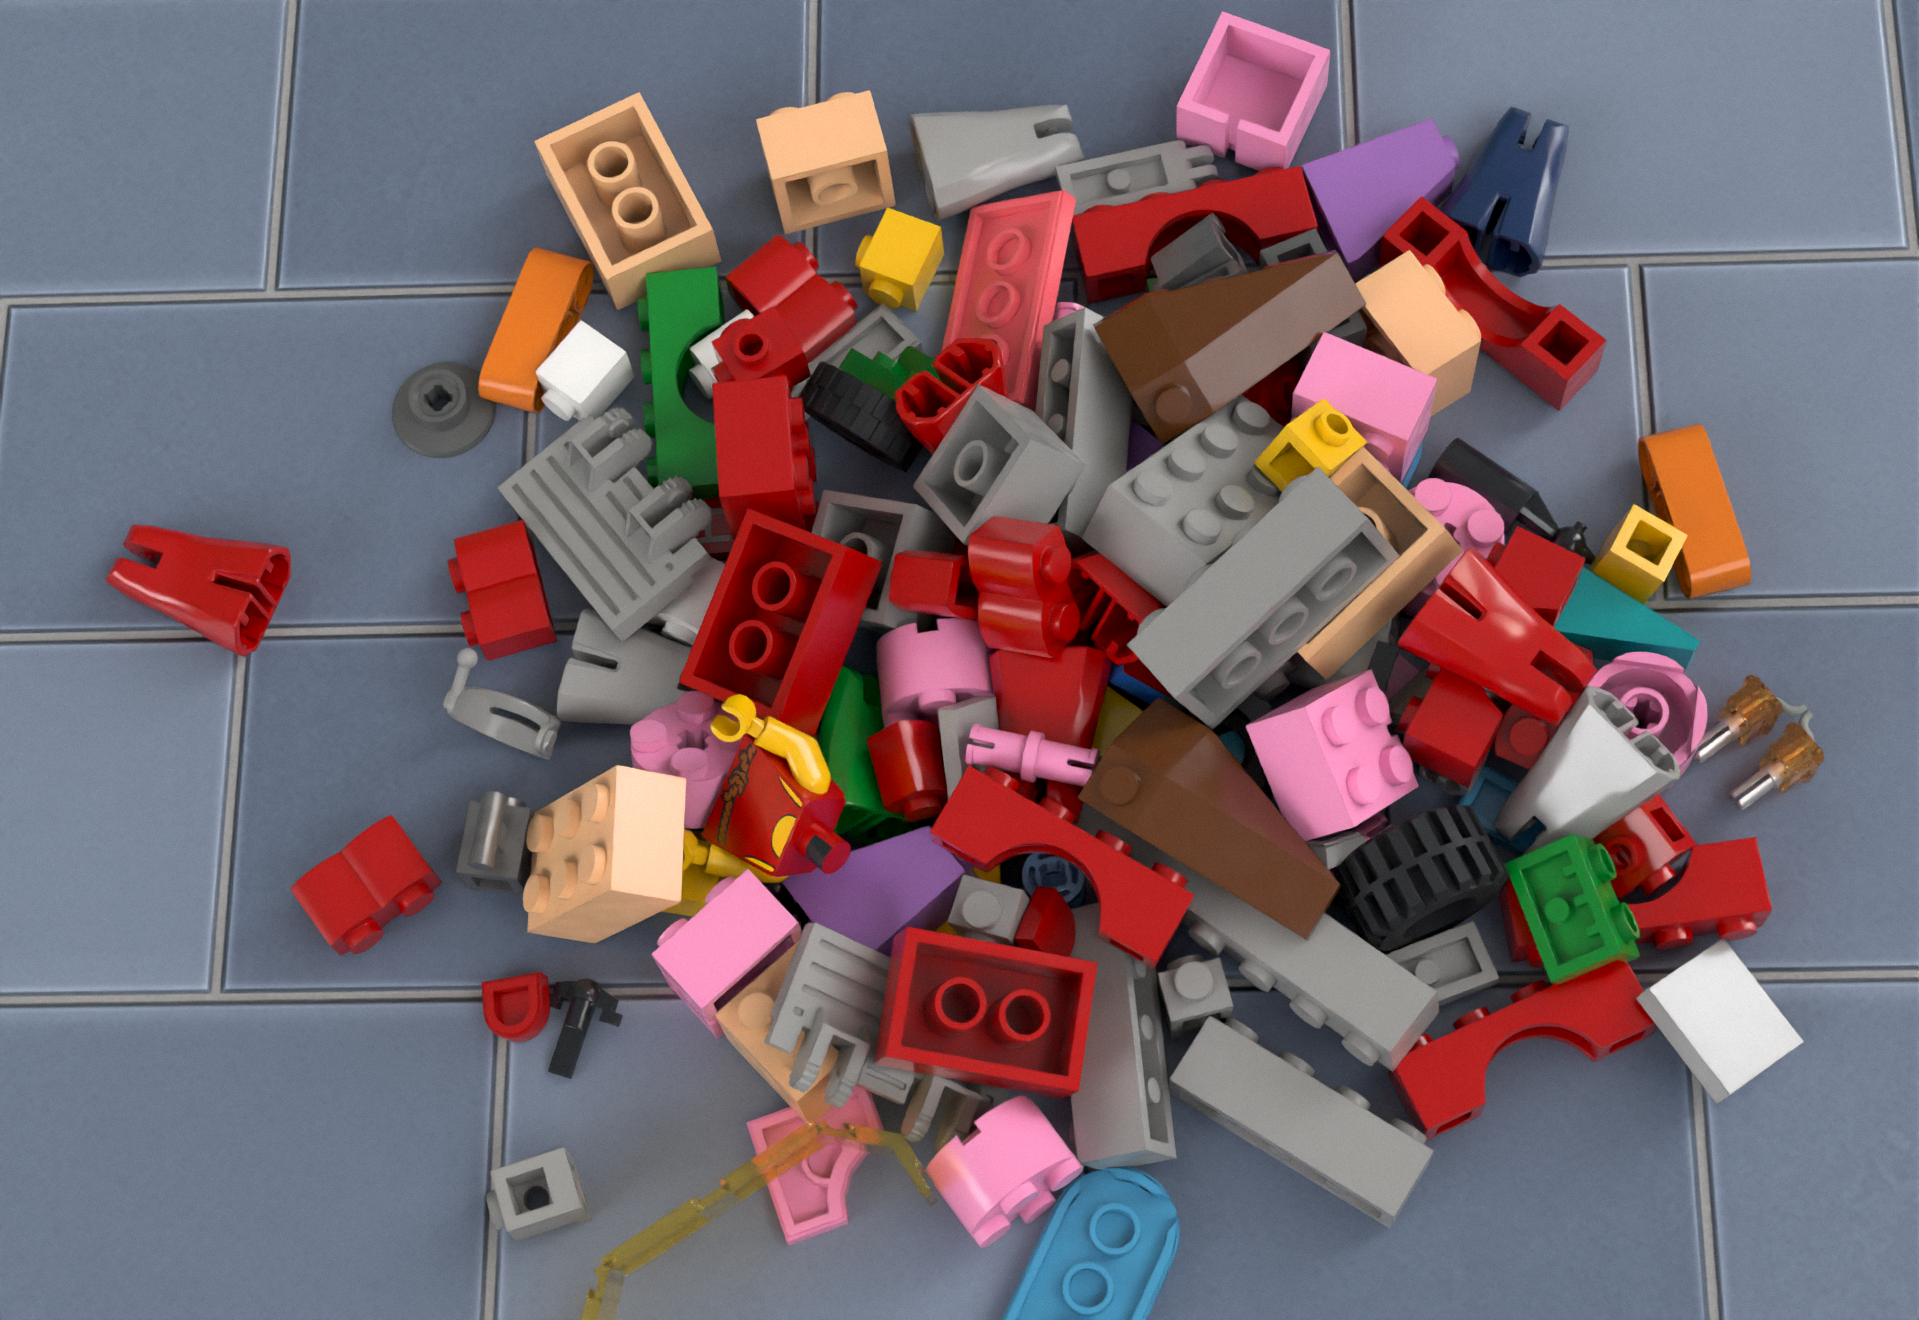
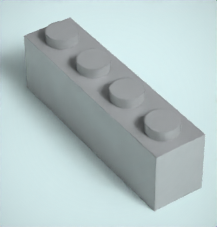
(1088, 410)
(1124, 1090)
(1301, 1120)

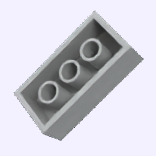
(1187, 500)
(1262, 598)

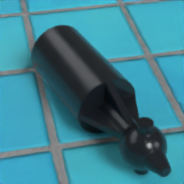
(1509, 496)

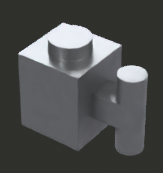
(1194, 254)
(495, 845)

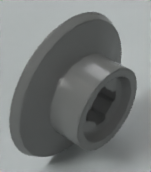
(444, 432)

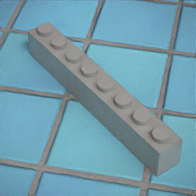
(1328, 978)

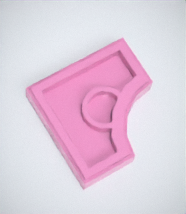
(814, 1192)

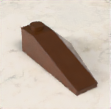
(1212, 341)
(1199, 805)

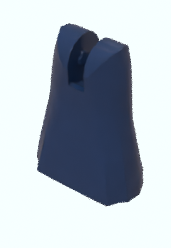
(1511, 194)

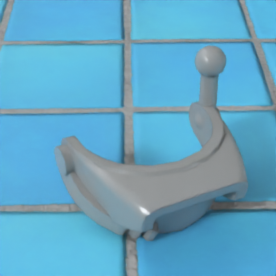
(479, 708)

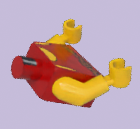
(773, 806)

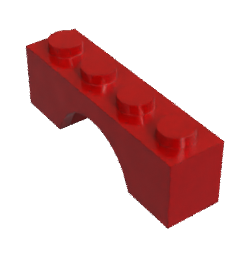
(1118, 241)
(1535, 343)
(1456, 718)
(992, 822)
(1717, 893)
(1445, 1078)

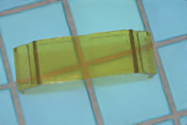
(735, 1187)

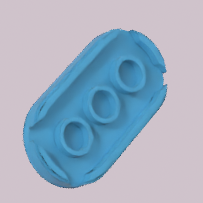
(1101, 1251)

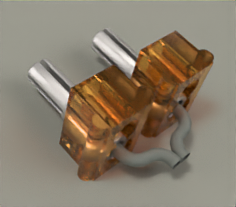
(1786, 761)

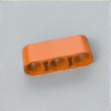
(536, 320)
(1693, 499)

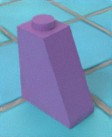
(1373, 184)
(884, 890)

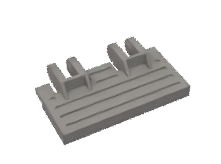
(606, 524)
(837, 999)

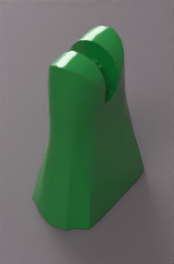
(842, 732)

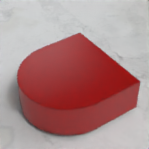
(1047, 924)
(517, 1006)

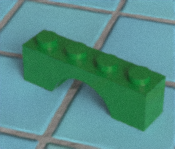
(678, 314)

